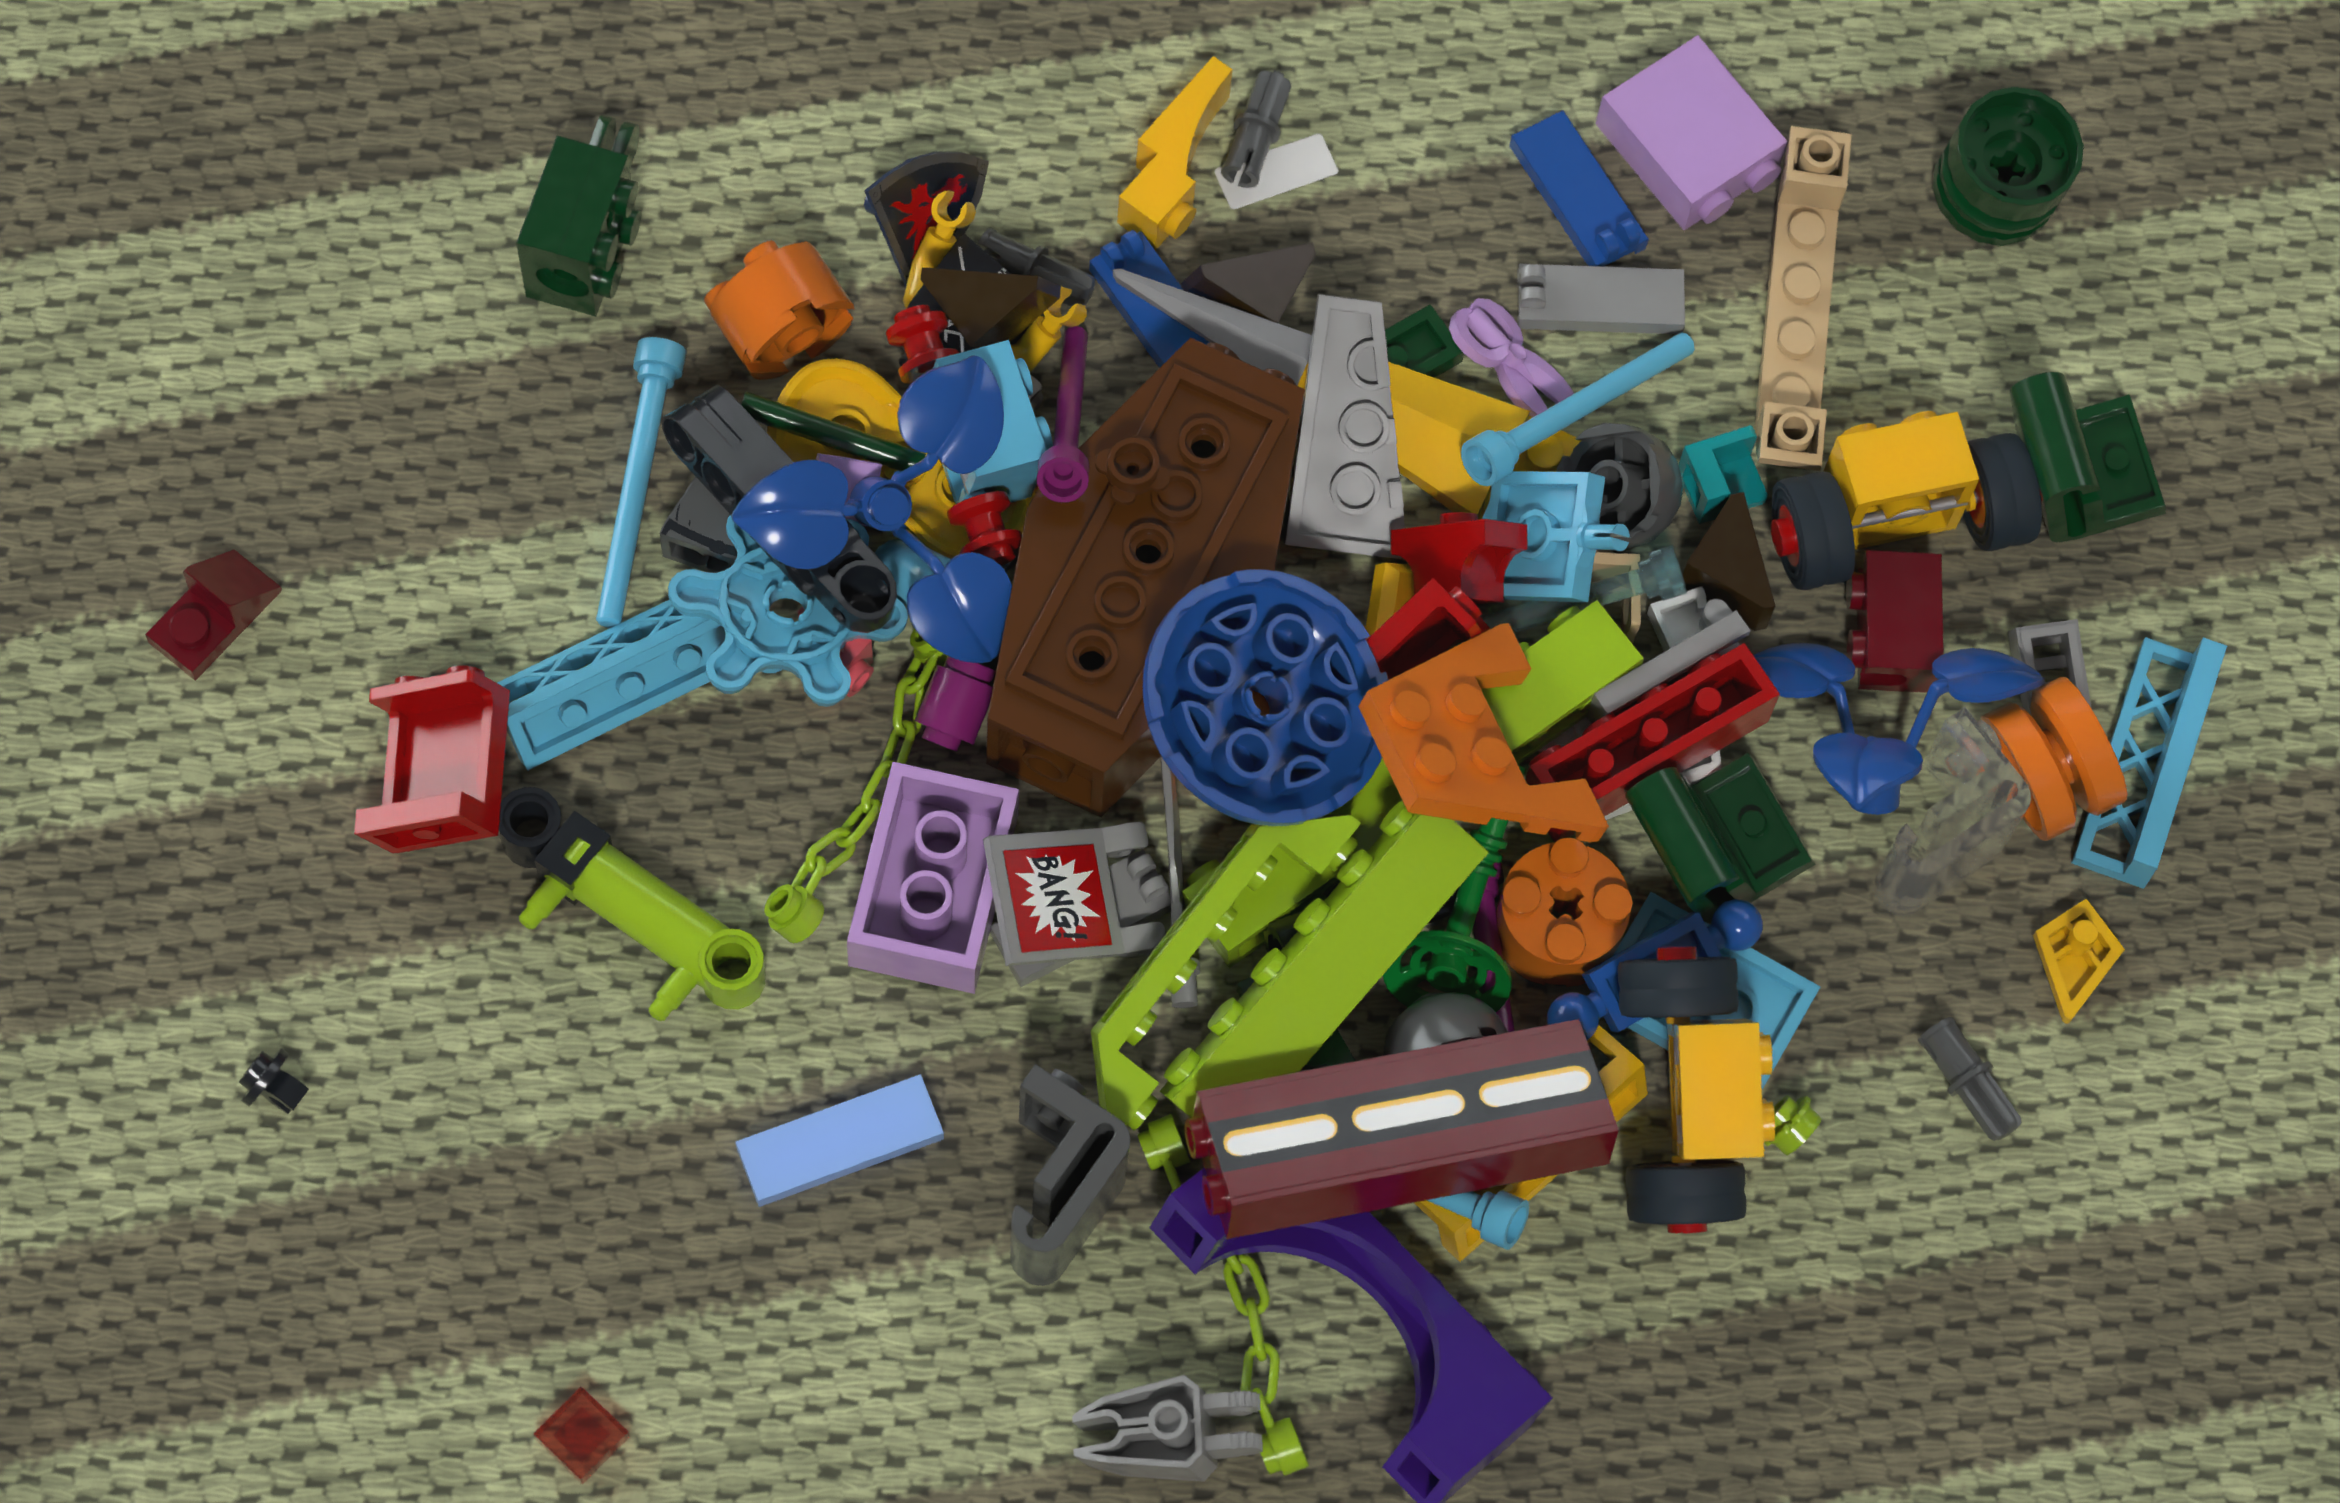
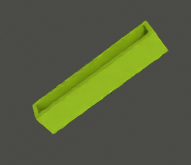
(1332, 958)

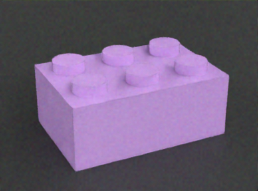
(928, 880)

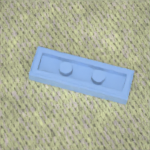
(839, 1140)

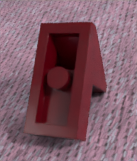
(220, 604)

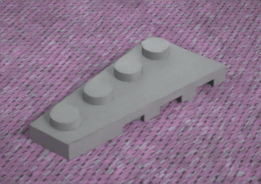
(1346, 452)

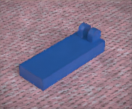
(1578, 191)
(1153, 328)

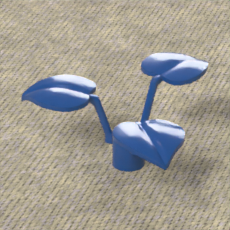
(801, 509)
(1873, 768)

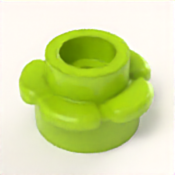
(1793, 1123)

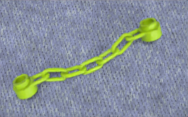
(794, 909)
(1280, 1444)

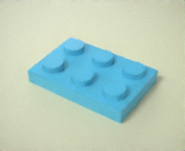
(1765, 988)

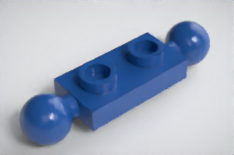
(1733, 926)

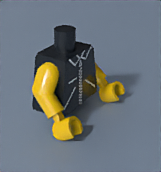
(943, 251)

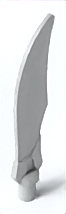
(1187, 995)

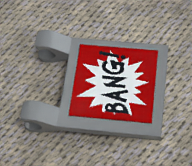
(1059, 895)

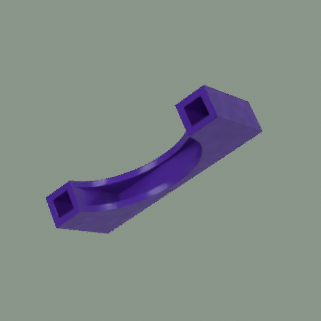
(1467, 1386)

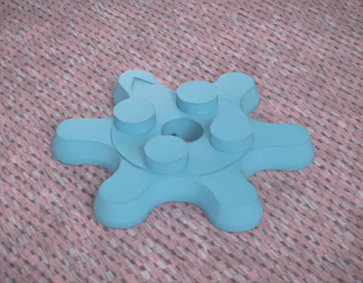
(761, 638)

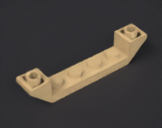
(1799, 299)

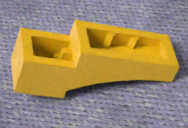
(1163, 193)

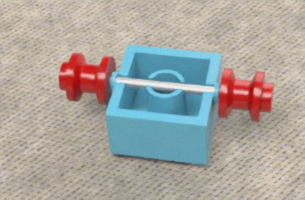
(1014, 465)

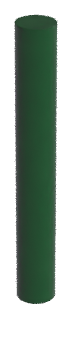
(830, 433)

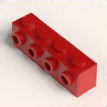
(1664, 729)

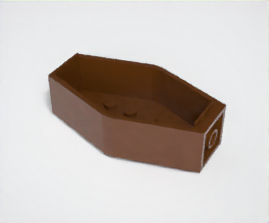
(1088, 591)

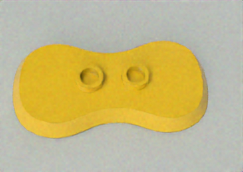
(867, 402)

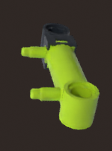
(583, 866)

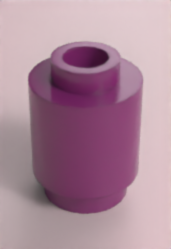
(956, 703)

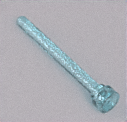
(1655, 576)

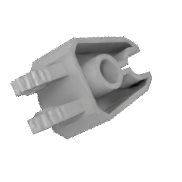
(1166, 1430)

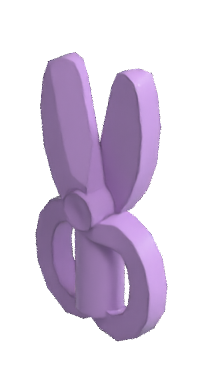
(1495, 340)

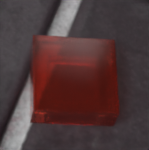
(581, 1435)

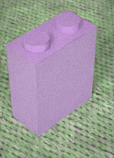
(1692, 134)

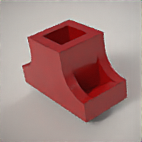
(1462, 553)

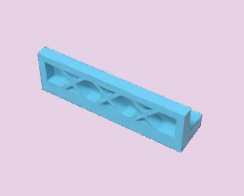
(615, 686)
(2173, 758)

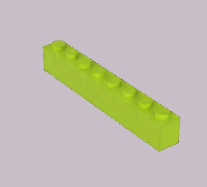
(1567, 669)

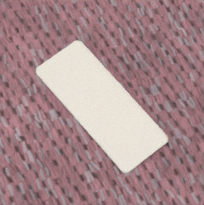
(1282, 171)

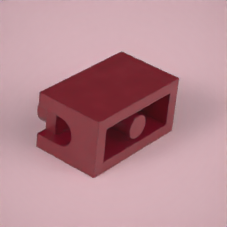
(1896, 620)

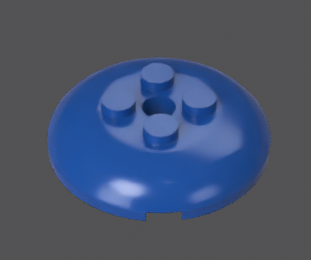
(1308, 663)

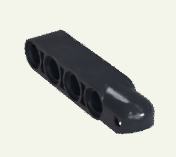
(735, 453)

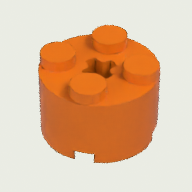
(780, 307)
(1566, 879)

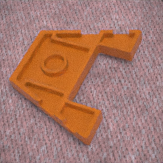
(1451, 751)

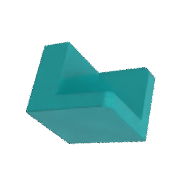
(1720, 468)

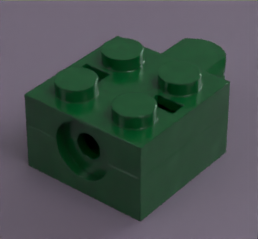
(581, 219)

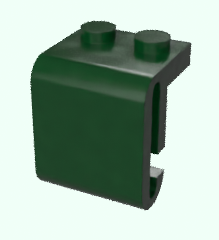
(2085, 460)
(1719, 835)

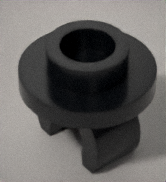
(273, 1083)

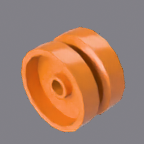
(2059, 756)

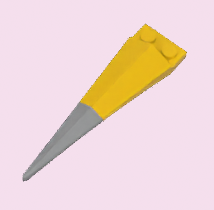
(1428, 413)

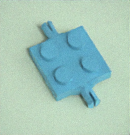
(1561, 532)

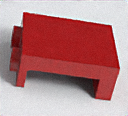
(1425, 628)
(439, 761)

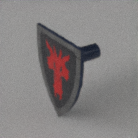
(906, 193)

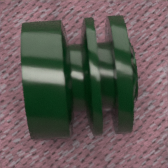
(2026, 142)

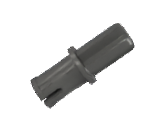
(1257, 128)
(1035, 262)
(1970, 1079)

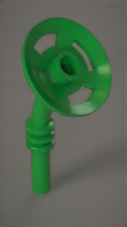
(1452, 947)

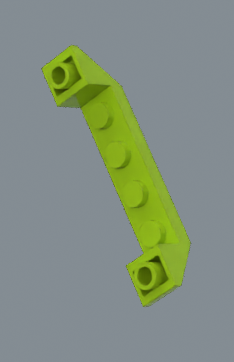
(1314, 844)

